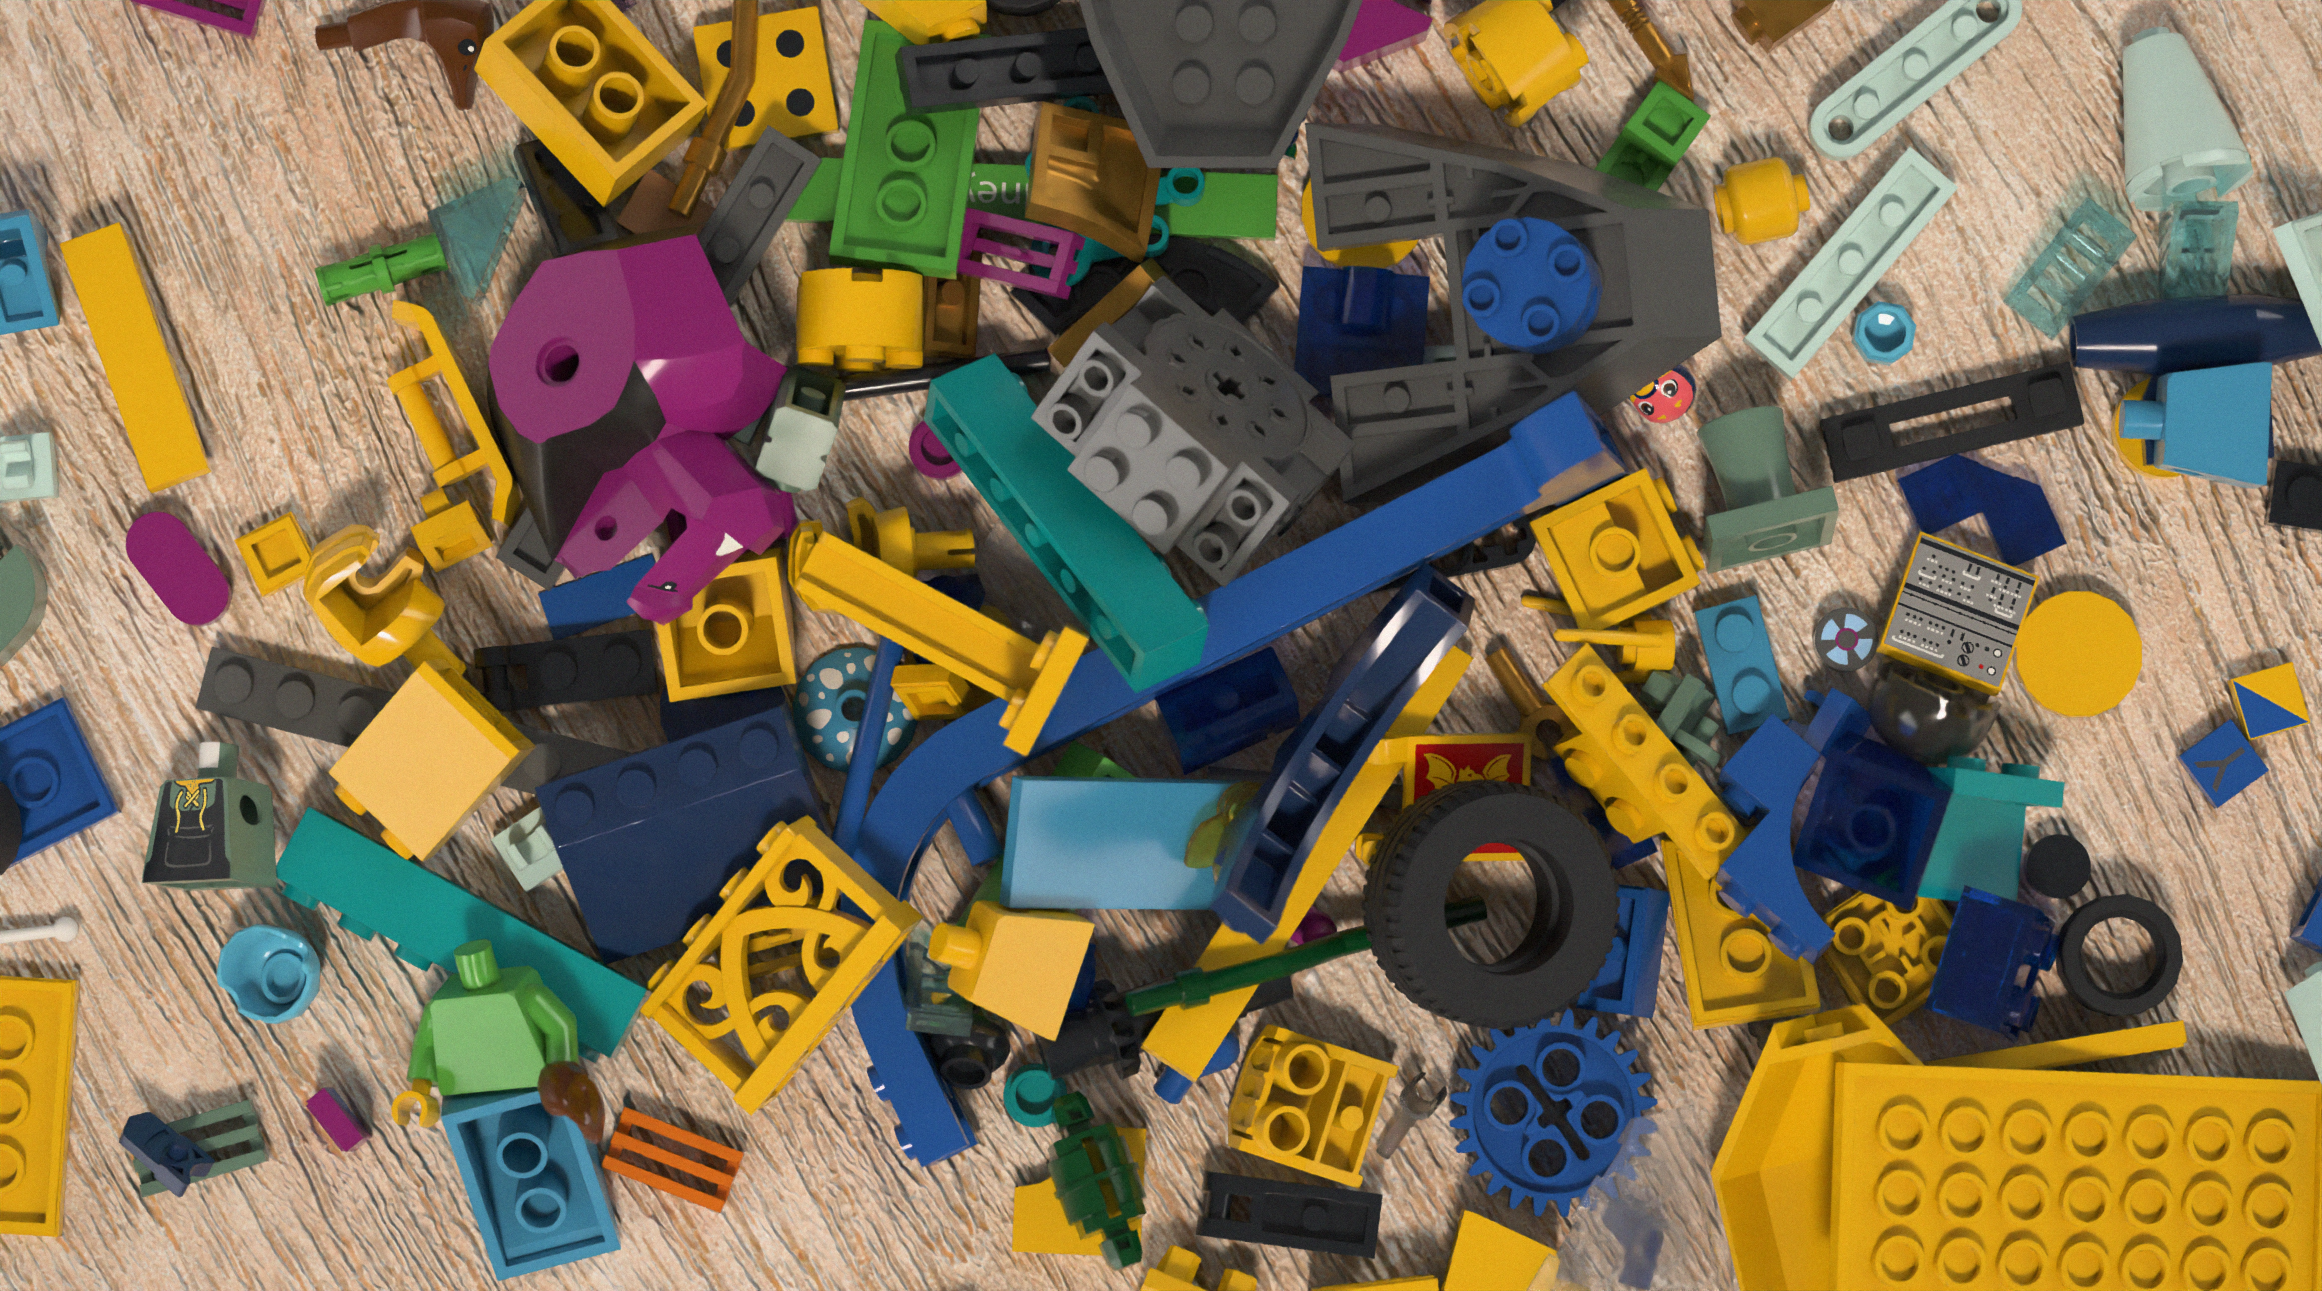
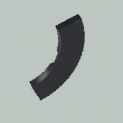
(1201, 271)

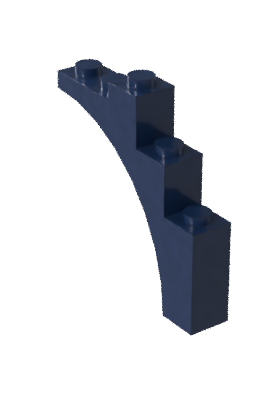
(1319, 760)

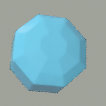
(1883, 333)

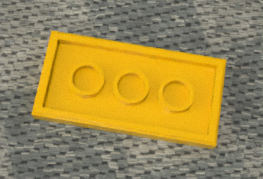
(35, 1101)

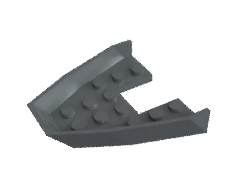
(1217, 75)
(1412, 185)

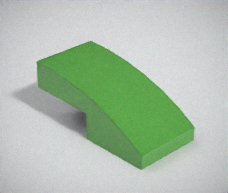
(1654, 138)

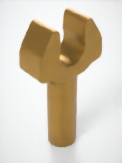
(1526, 700)

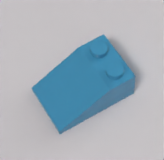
(529, 1181)

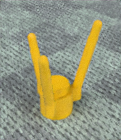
(1638, 641)

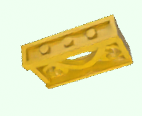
(860, 945)

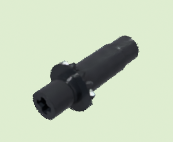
(1109, 1034)

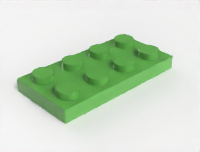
(900, 173)

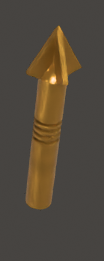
(1669, 67)

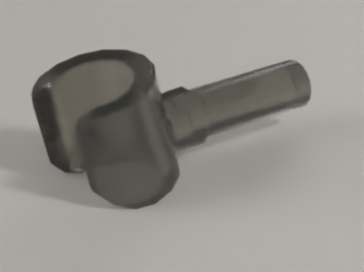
(1413, 1109)

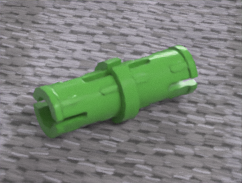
(381, 269)

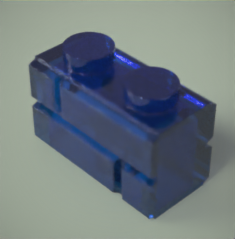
(1227, 710)

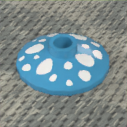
(820, 710)

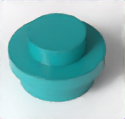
(1030, 1095)

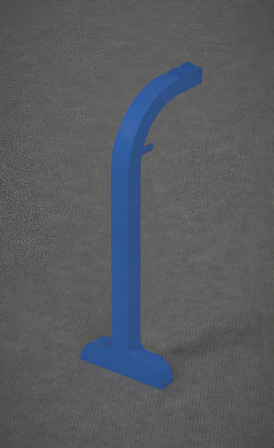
(1548, 461)

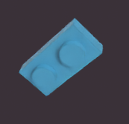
(1740, 664)

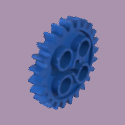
(1506, 1147)

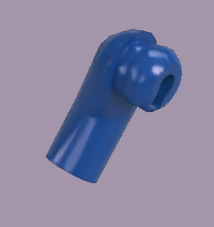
(1173, 1086)

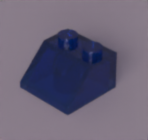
(1873, 820)

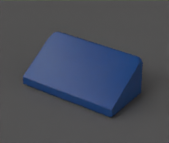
(1633, 966)

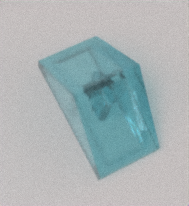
(476, 233)
(2196, 247)

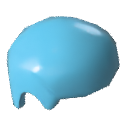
(269, 973)

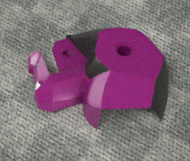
(620, 405)

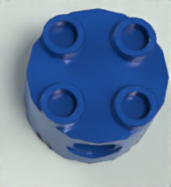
(1531, 285)

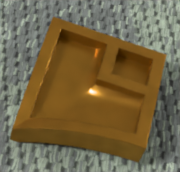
(1091, 179)

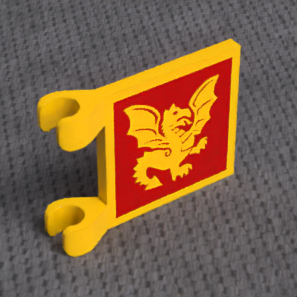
(1450, 758)

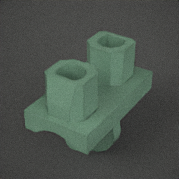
(1683, 714)

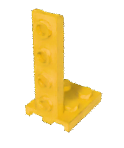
(946, 633)

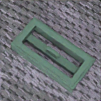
(251, 1132)

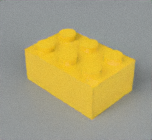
(591, 90)

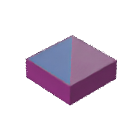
(338, 1120)

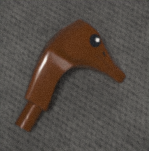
(448, 27)

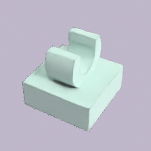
(28, 468)
(529, 850)

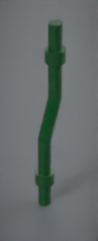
(1195, 987)

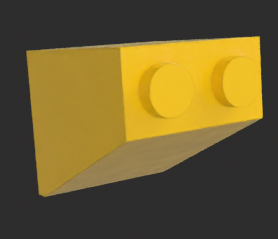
(429, 760)

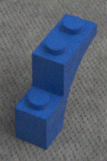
(1760, 873)

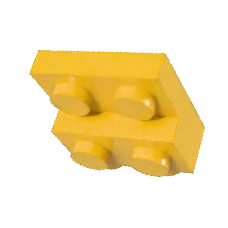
(1618, 551)

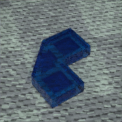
(2010, 506)

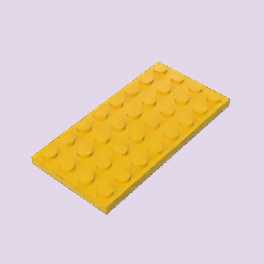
(2073, 1181)

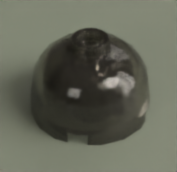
(1927, 713)

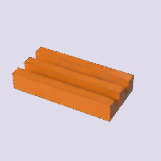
(622, 1140)

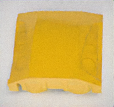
(1307, 1104)

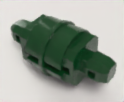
(1096, 1180)

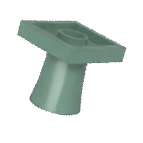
(1761, 502)

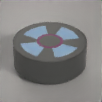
(1845, 640)

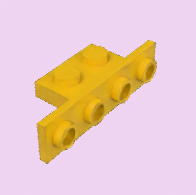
(1636, 767)

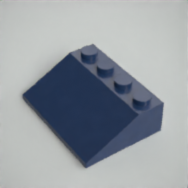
(673, 823)

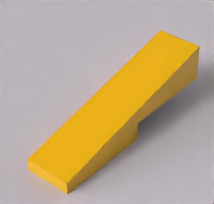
(136, 356)

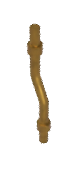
(706, 153)

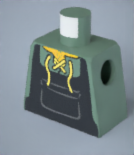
(212, 829)

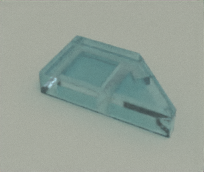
(929, 1000)

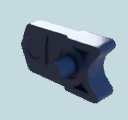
(164, 1152)

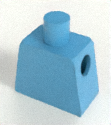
(2207, 423)

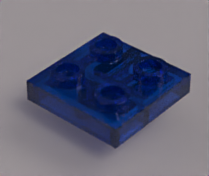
(1358, 322)

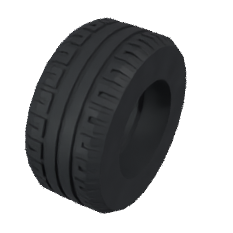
(1570, 921)

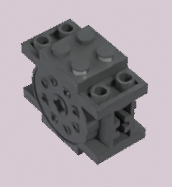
(1192, 430)

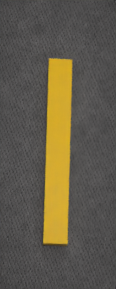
(1192, 1036)

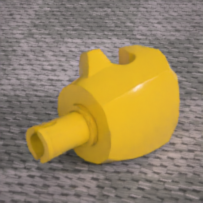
(886, 537)
(378, 614)

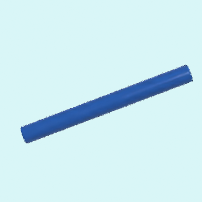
(866, 747)

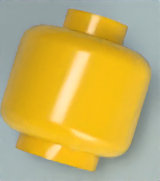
(1760, 201)

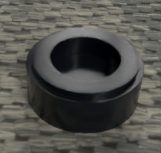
(2057, 866)

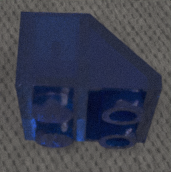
(1993, 965)

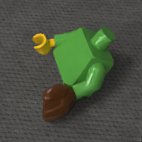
(498, 1034)

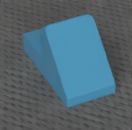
(25, 279)

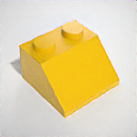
(734, 634)

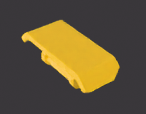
(426, 424)

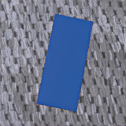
(593, 600)

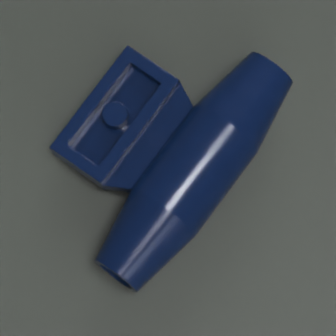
(2191, 335)

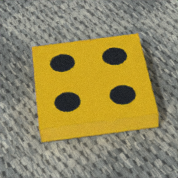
(790, 82)

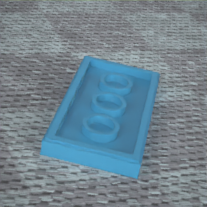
(1106, 842)

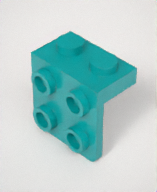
(1984, 827)

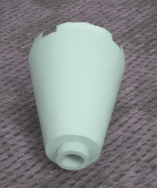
(2175, 126)

